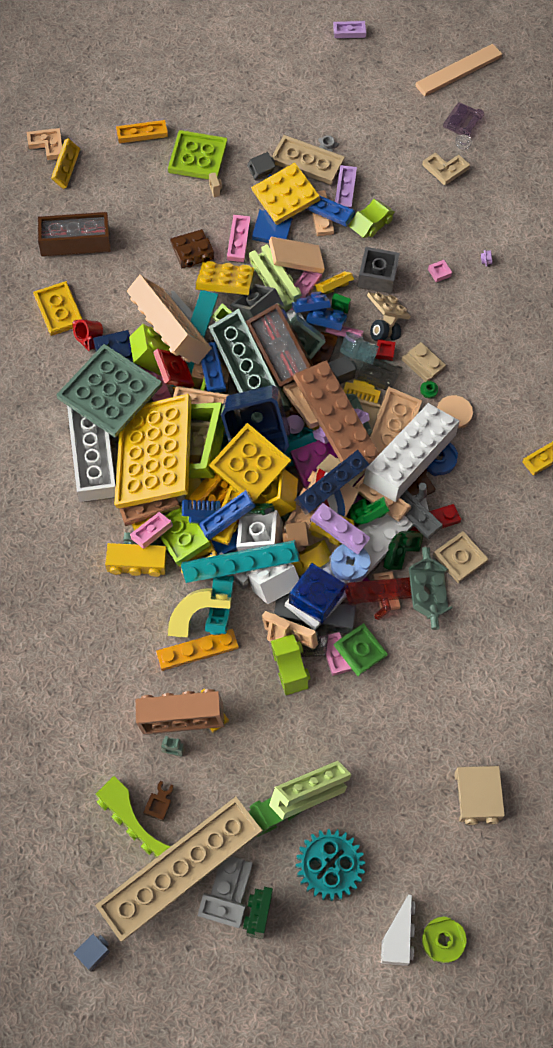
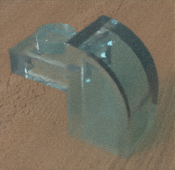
(355, 347)

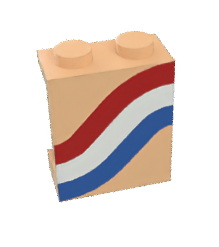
(341, 500)

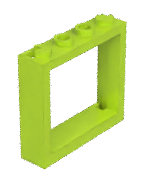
(213, 440)

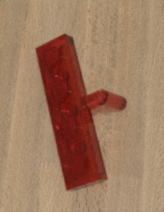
(379, 591)

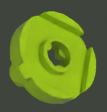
(437, 950)

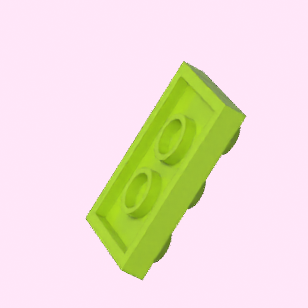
(184, 538)

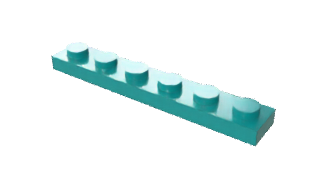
(240, 561)

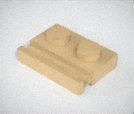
(423, 362)

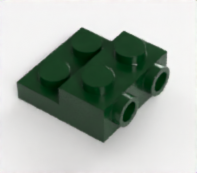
(260, 905)

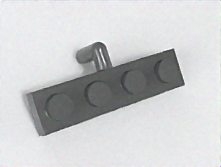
(419, 515)

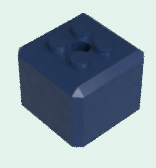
(238, 411)

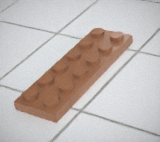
(334, 412)

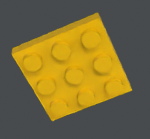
(285, 193)
(225, 278)
(250, 462)

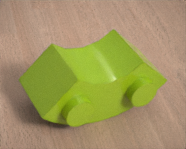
(371, 218)
(290, 665)

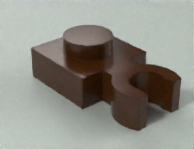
(158, 804)

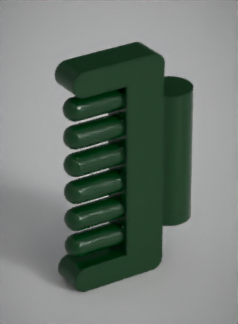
(262, 508)

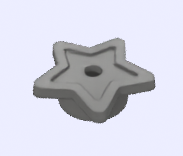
(327, 139)

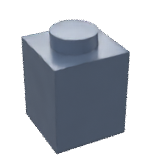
(92, 951)

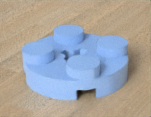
(348, 572)

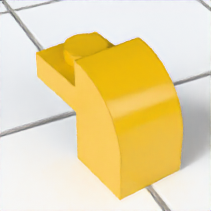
(316, 553)

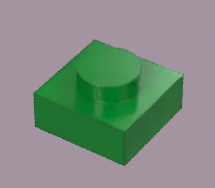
(341, 303)

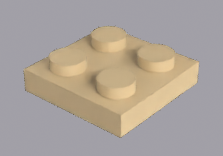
(460, 557)

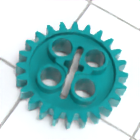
(345, 877)

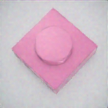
(440, 271)

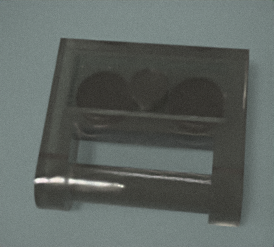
(379, 374)

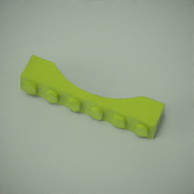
(117, 799)

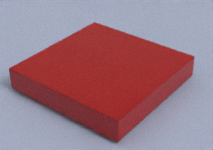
(173, 369)

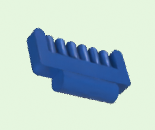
(198, 515)

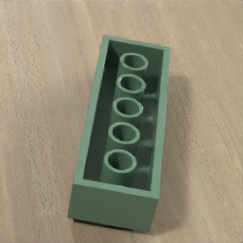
(244, 356)

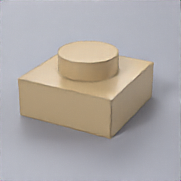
(215, 184)

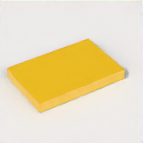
(57, 307)

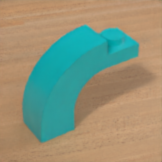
(219, 617)

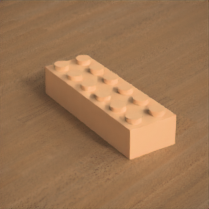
(168, 320)

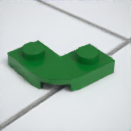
(364, 513)

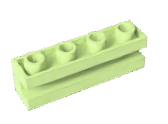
(275, 276)
(309, 789)

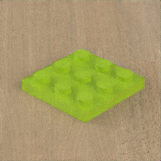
(197, 154)

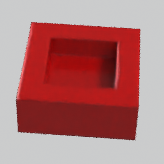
(385, 350)

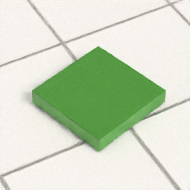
(360, 649)

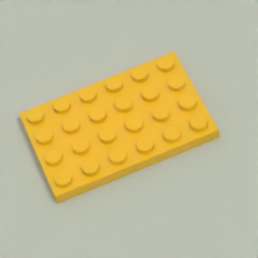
(154, 453)

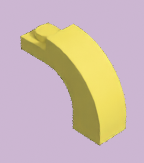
(181, 617)

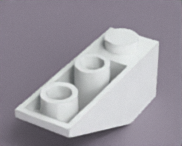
(396, 942)

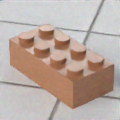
(179, 712)

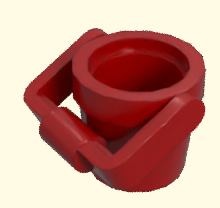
(86, 330)

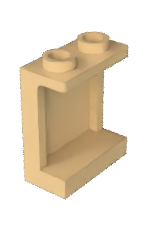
(480, 794)

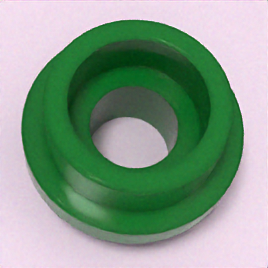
(429, 393)

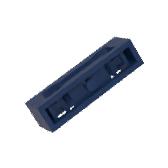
(331, 482)

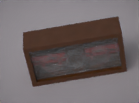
(73, 234)
(279, 344)

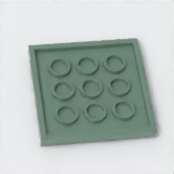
(109, 390)

